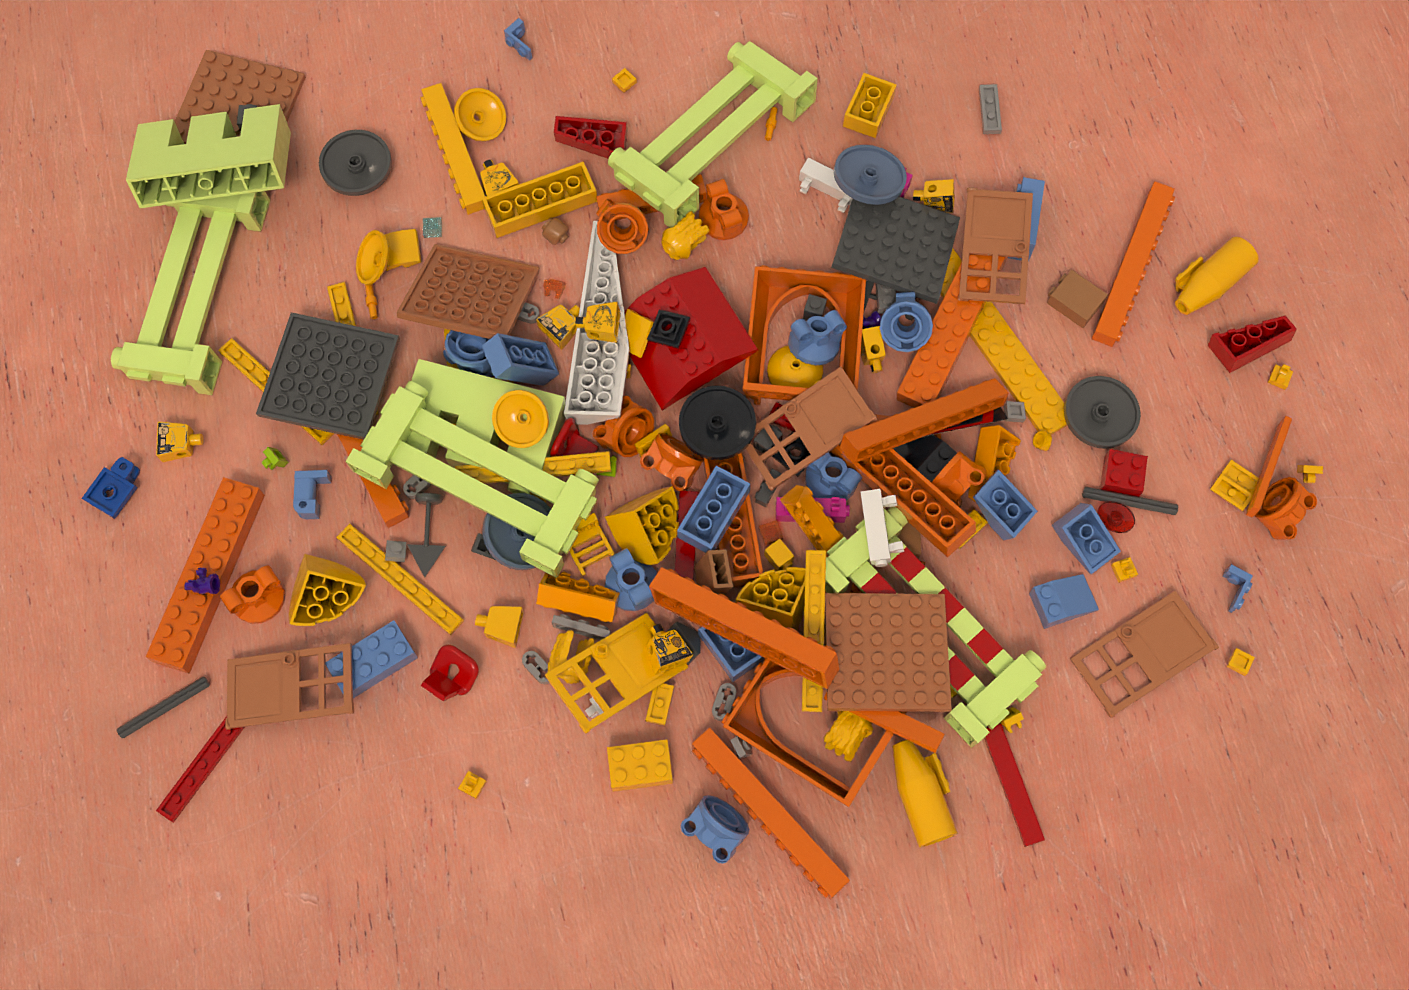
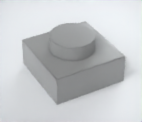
(1014, 411)
(395, 551)
(741, 747)

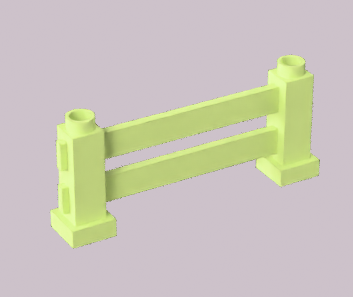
(673, 190)
(187, 360)
(387, 446)

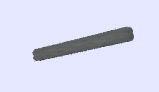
(1130, 500)
(162, 707)

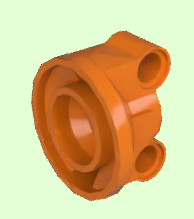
(721, 223)
(616, 239)
(623, 432)
(672, 460)
(958, 477)
(1285, 507)
(264, 604)

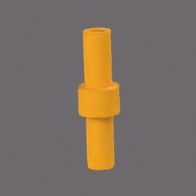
(771, 123)
(371, 301)

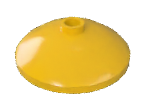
(488, 110)
(372, 257)
(783, 373)
(509, 420)

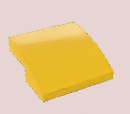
(403, 248)
(638, 330)
(1235, 485)

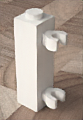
(822, 179)
(876, 529)

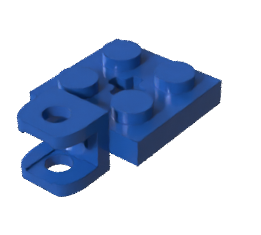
(120, 479)

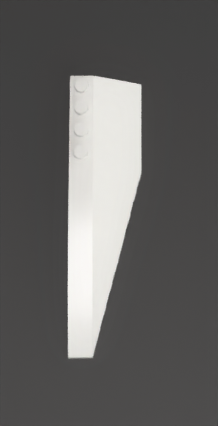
(597, 365)

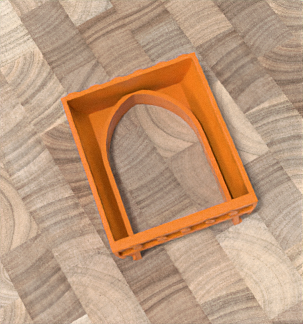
(777, 287)
(748, 724)

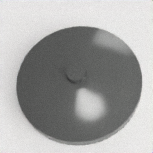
(355, 162)
(1102, 412)

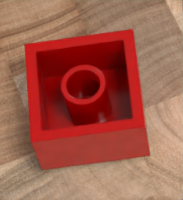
(1124, 472)

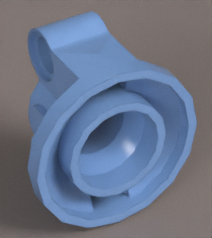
(906, 337)
(817, 338)
(467, 353)
(825, 486)
(633, 596)
(717, 827)

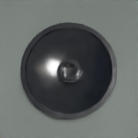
(717, 422)

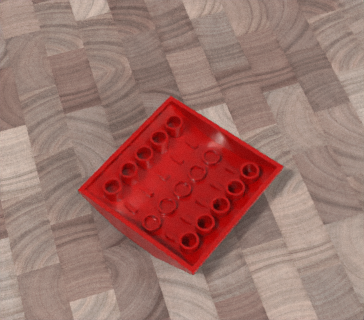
(710, 343)

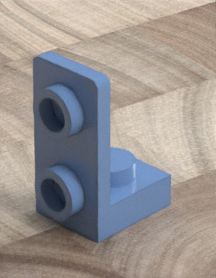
(512, 38)
(1238, 577)

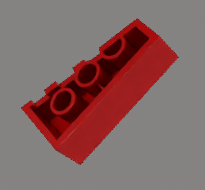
(591, 135)
(1247, 344)

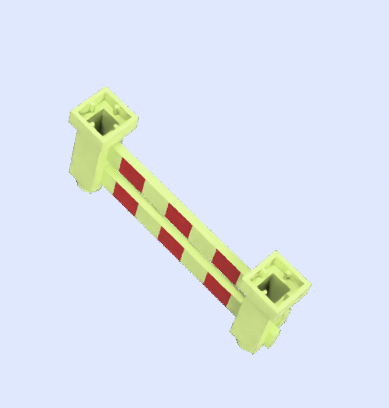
(984, 705)

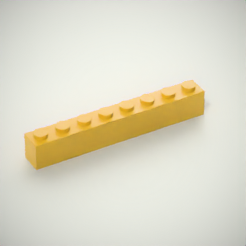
(455, 151)

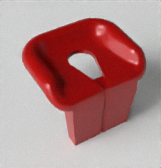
(575, 443)
(438, 680)

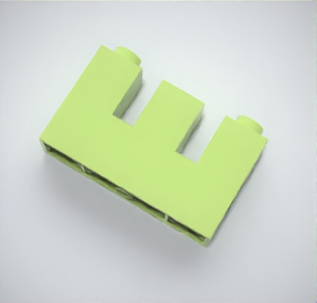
(212, 160)
(469, 403)

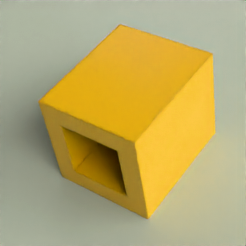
(779, 555)

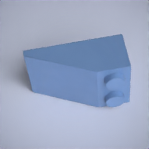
(1004, 506)
(1086, 537)
(1063, 600)

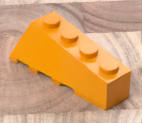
(993, 453)
(811, 518)
(577, 597)

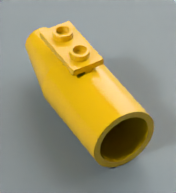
(1210, 280)
(922, 794)

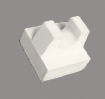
(594, 709)

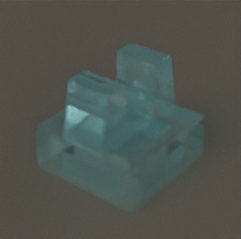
(432, 227)

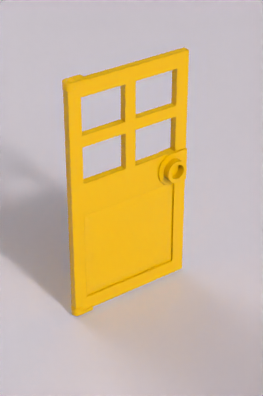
(625, 664)

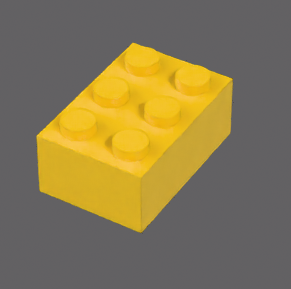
(869, 105)
(639, 765)

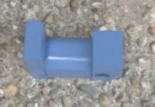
(305, 492)

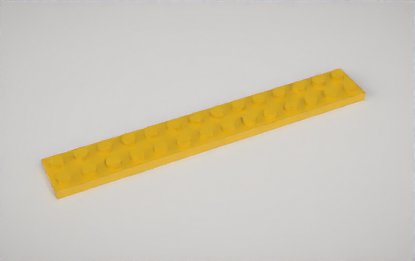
(1013, 363)

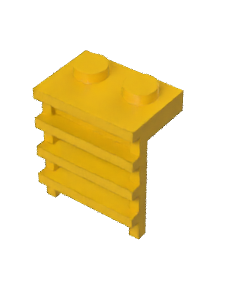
(587, 531)

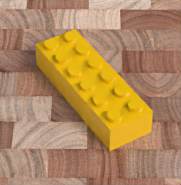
(540, 199)

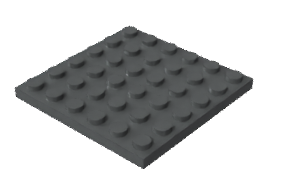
(898, 246)
(328, 376)

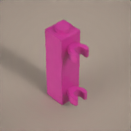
(833, 508)

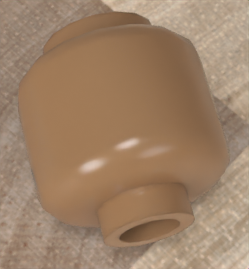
(555, 231)

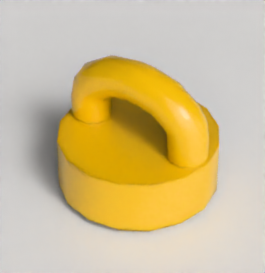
(1042, 440)

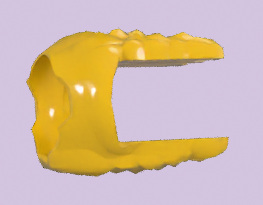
(684, 237)
(560, 653)
(847, 734)

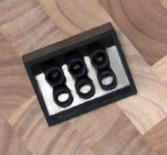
(927, 455)

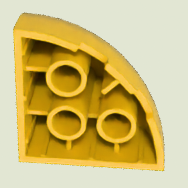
(646, 525)
(323, 591)
(777, 595)

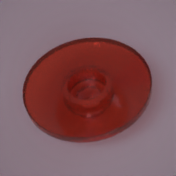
(1116, 517)

